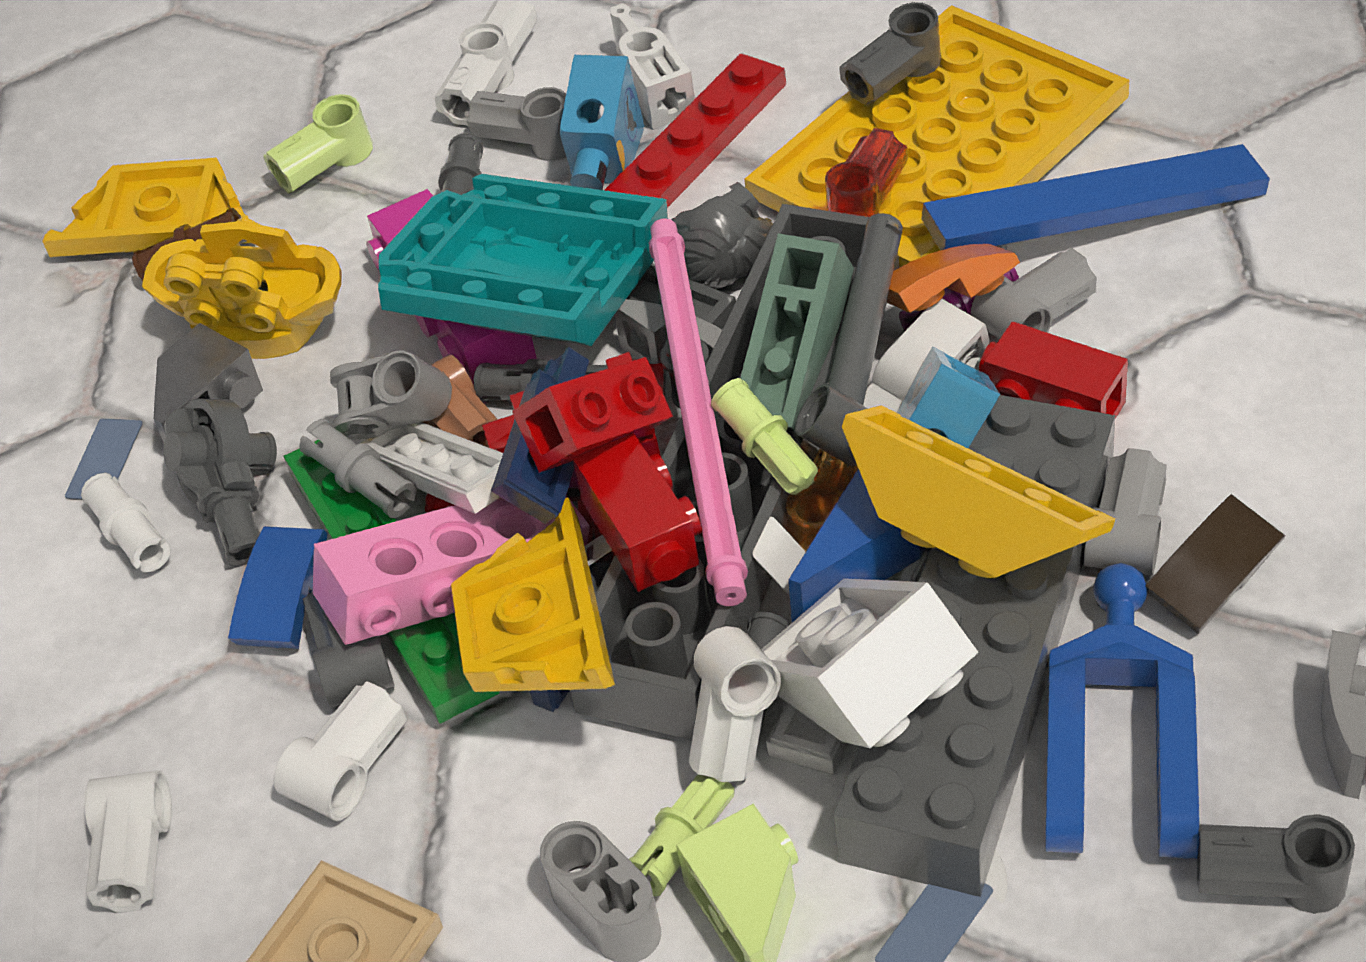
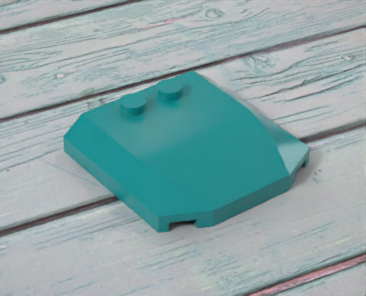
(521, 257)

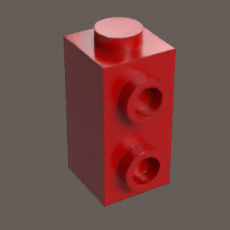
(1055, 370)
(591, 412)
(638, 511)

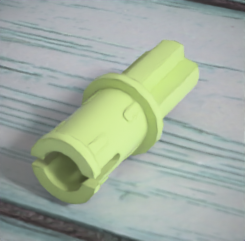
(764, 436)
(691, 813)

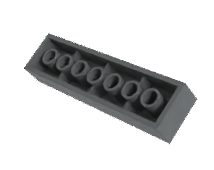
(942, 788)

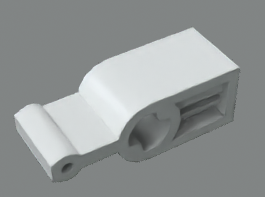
(655, 68)
(937, 326)

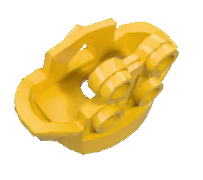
(219, 282)

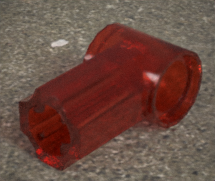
(867, 175)

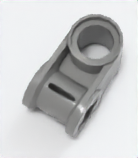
(379, 394)

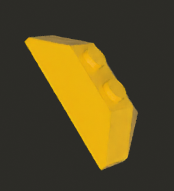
(962, 499)

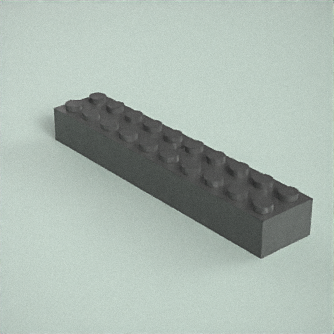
(658, 628)

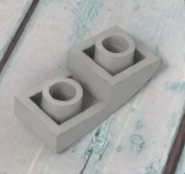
(1345, 713)

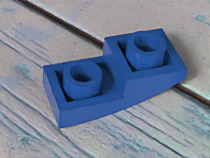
(273, 587)

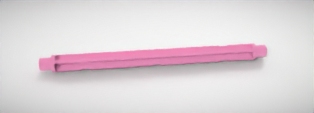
(725, 564)

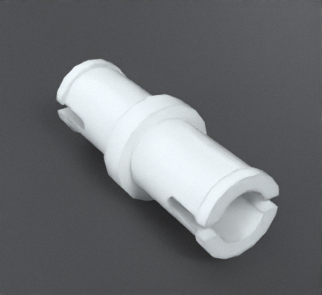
(125, 522)

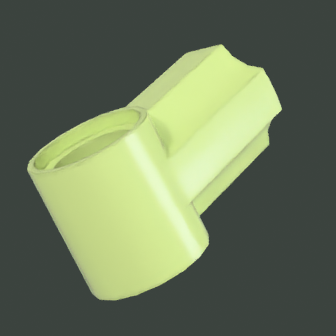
(334, 137)

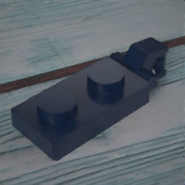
(517, 474)

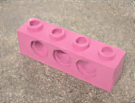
(406, 567)

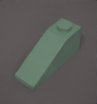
(796, 322)

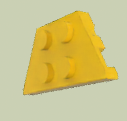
(143, 206)
(533, 615)

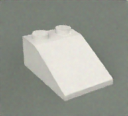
(869, 658)

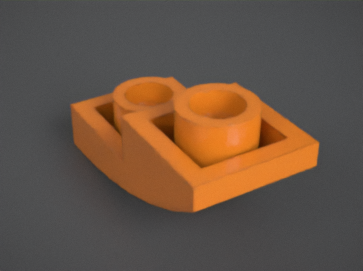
(964, 269)

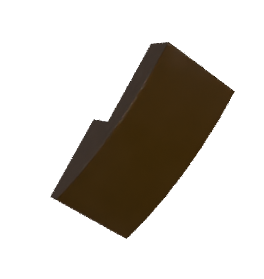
(1214, 563)

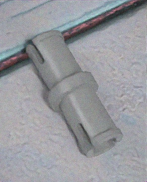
(358, 468)

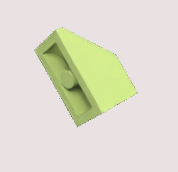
(742, 882)

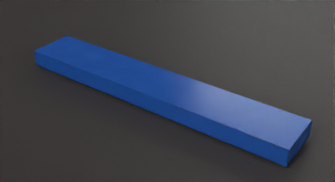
(1095, 198)

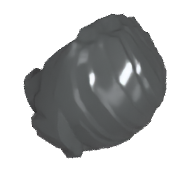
(723, 237)

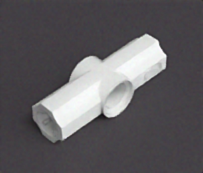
(486, 57)

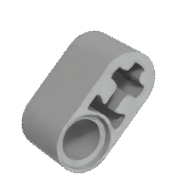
(628, 930)

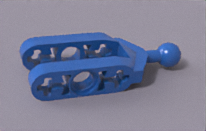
(1123, 657)

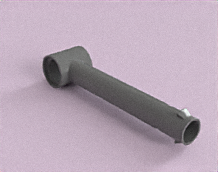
(825, 408)

